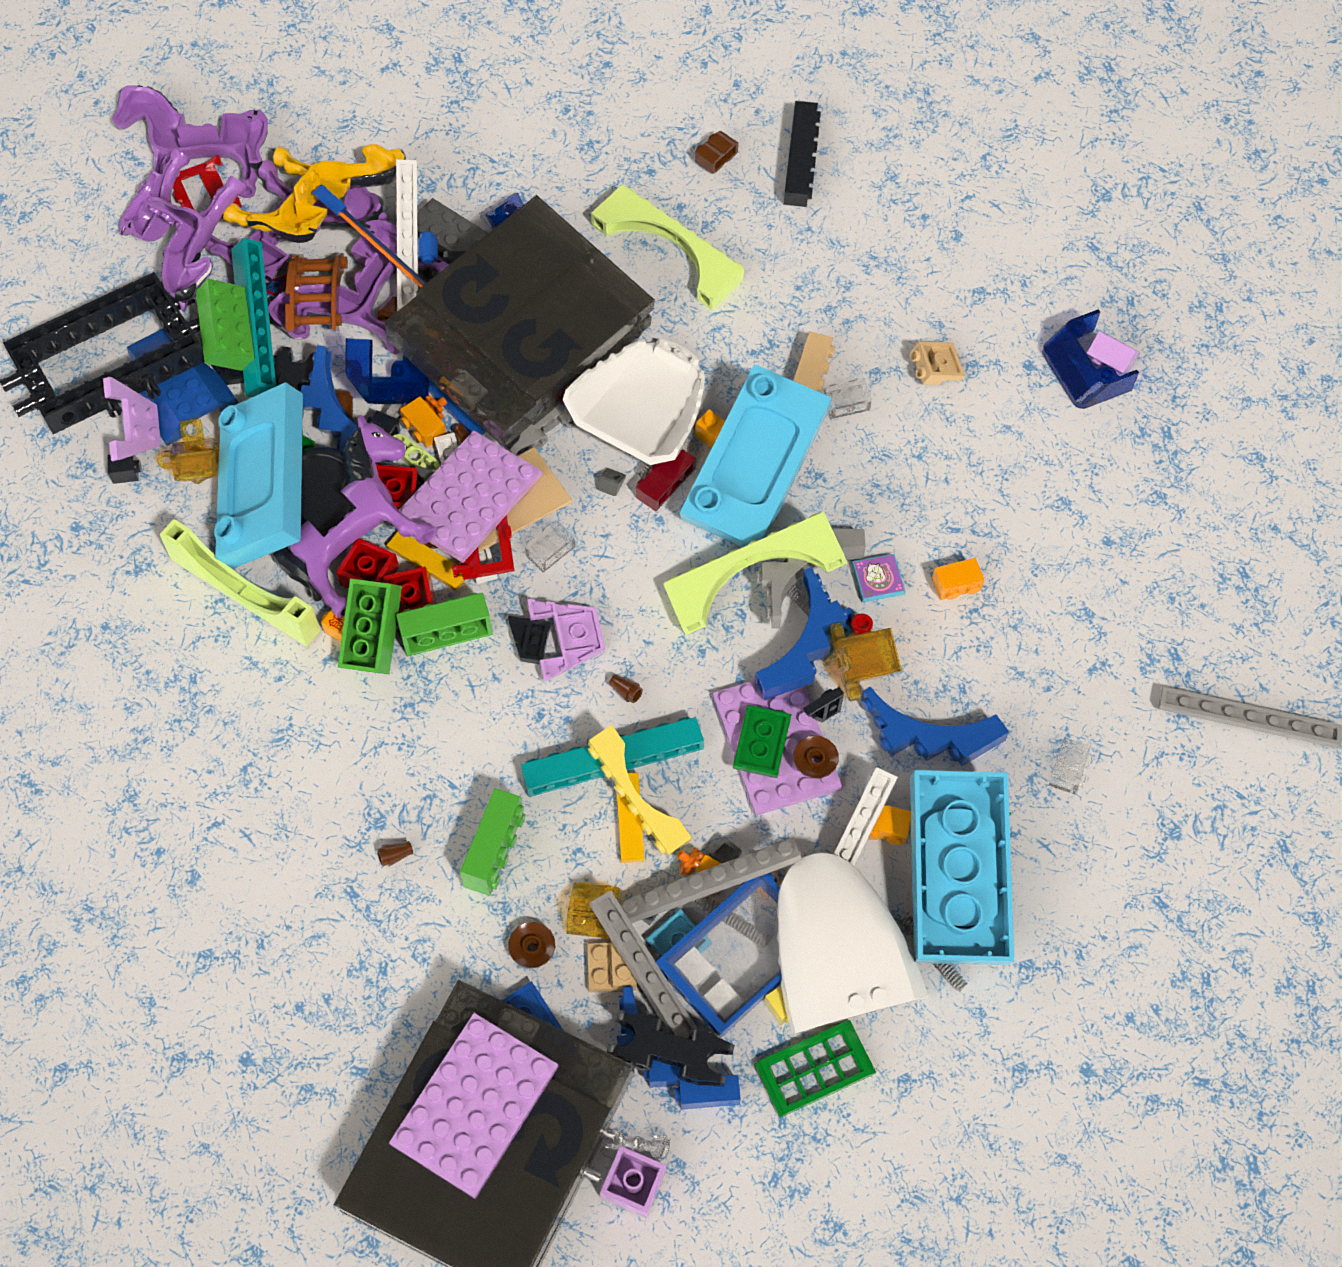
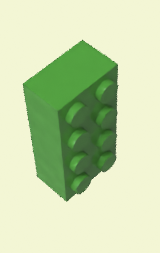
(224, 325)
(444, 624)
(369, 626)
(492, 842)

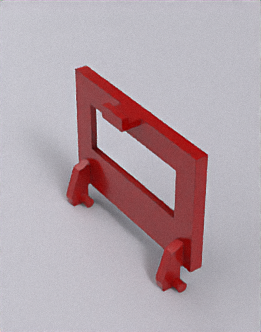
(209, 177)
(473, 569)

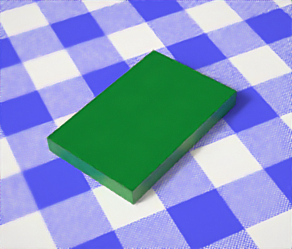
(762, 741)

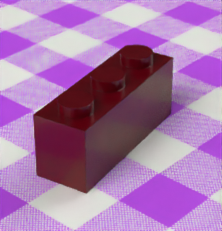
(664, 480)

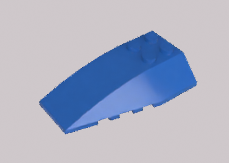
(184, 395)

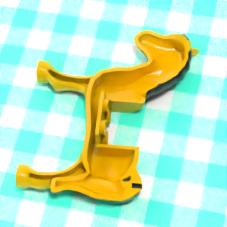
(297, 217)

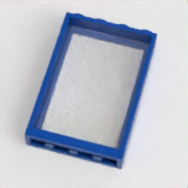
(730, 956)

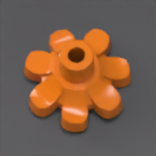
(437, 405)
(689, 861)

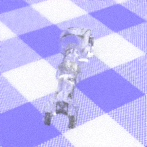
(658, 1145)

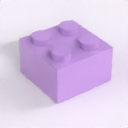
(1113, 353)
(633, 1181)

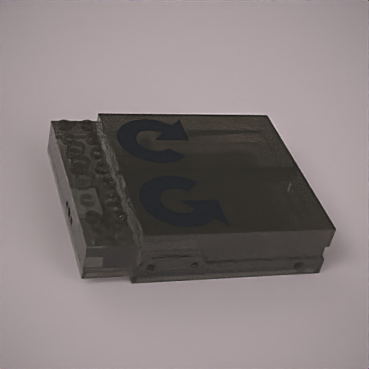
(519, 320)
(534, 1180)

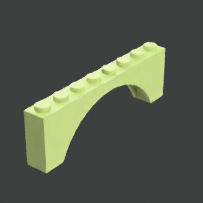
(630, 212)
(804, 540)
(287, 614)

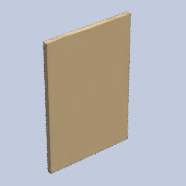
(541, 500)

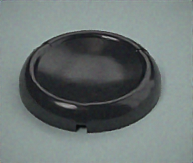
(320, 488)

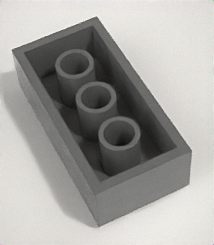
(450, 228)

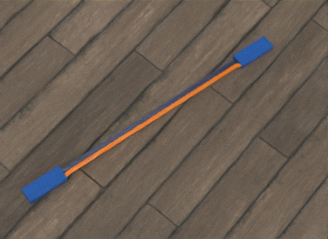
(338, 208)

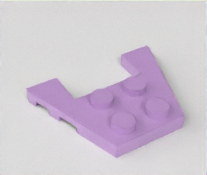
(139, 421)
(576, 631)

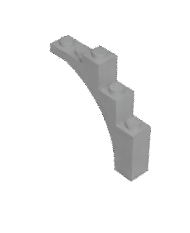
(779, 577)

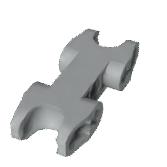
(535, 434)

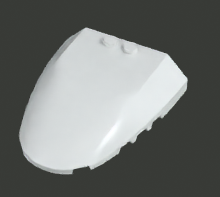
(640, 399)
(839, 946)

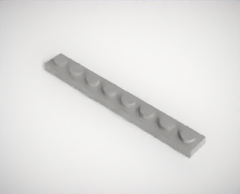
(1250, 717)
(711, 880)
(642, 965)

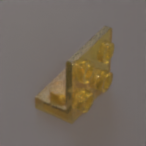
(580, 916)

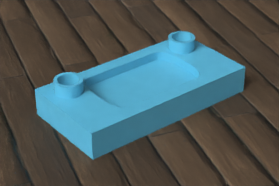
(756, 457)
(259, 476)
(961, 868)

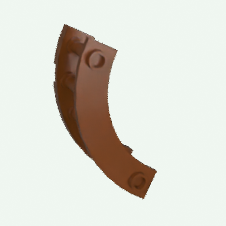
(295, 280)

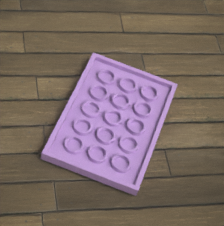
(470, 494)
(791, 785)
(474, 1105)

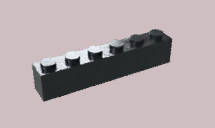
(800, 154)

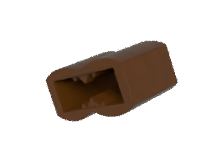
(716, 151)

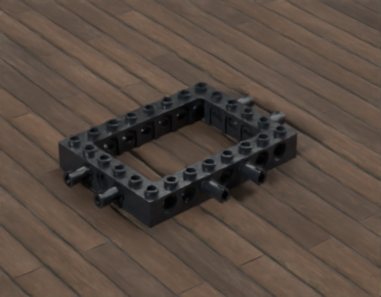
(86, 322)

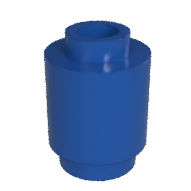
(427, 248)

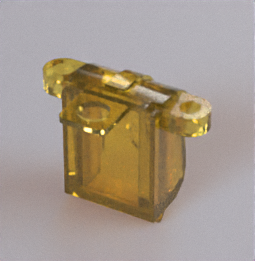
(194, 457)
(863, 657)

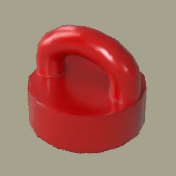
(861, 624)

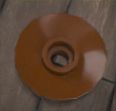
(818, 748)
(529, 934)

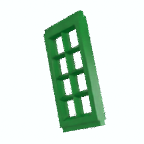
(774, 1088)

